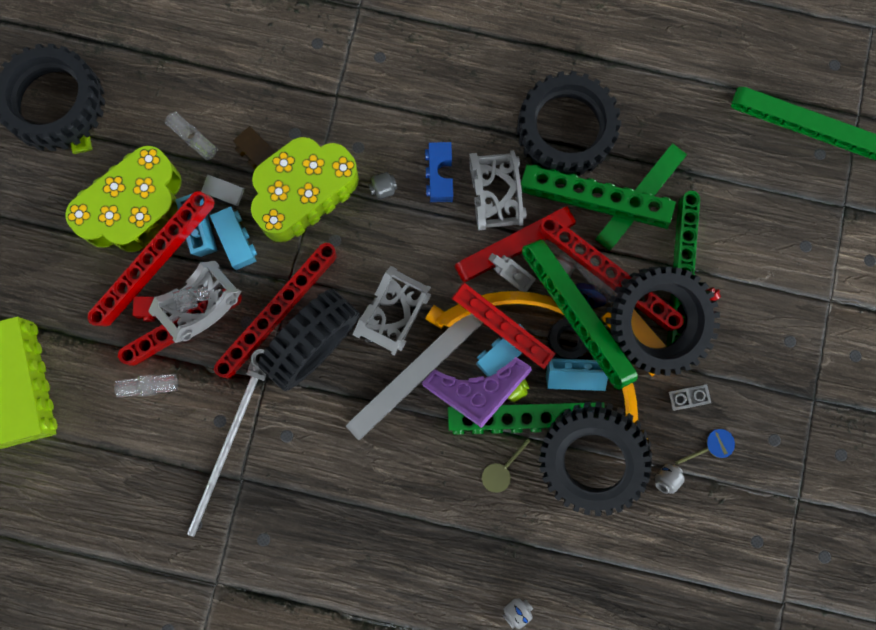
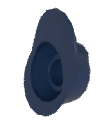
(593, 297)

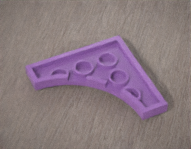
(478, 396)

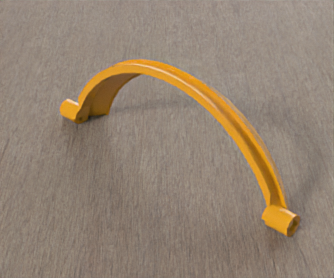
(441, 318)

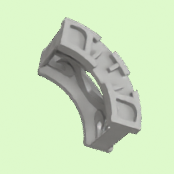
(482, 166)
(216, 306)
(367, 324)

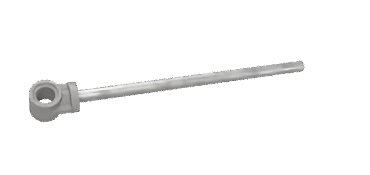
(255, 373)

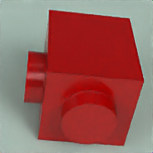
(141, 307)

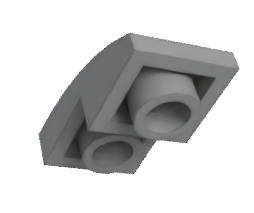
(222, 190)
(690, 397)

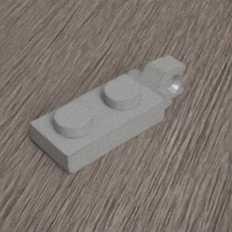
(512, 272)

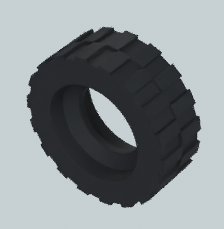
(555, 345)

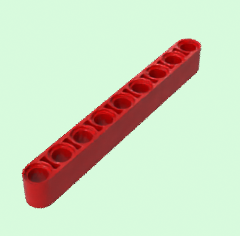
(142, 262)
(600, 271)
(267, 315)

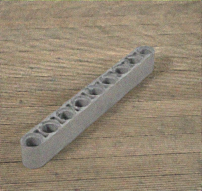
(412, 376)

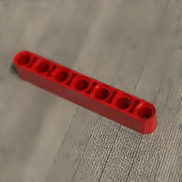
(509, 246)
(154, 338)

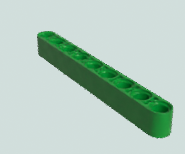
(805, 122)
(682, 245)
(580, 314)

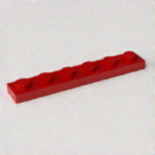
(503, 325)

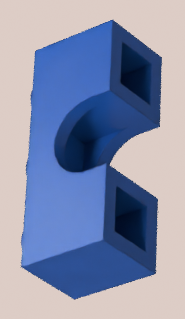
(440, 188)

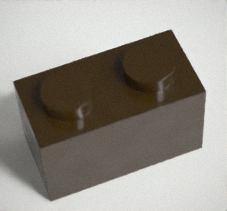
(253, 147)

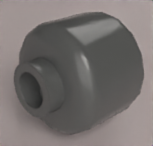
(383, 185)

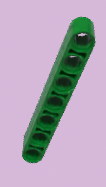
(651, 183)

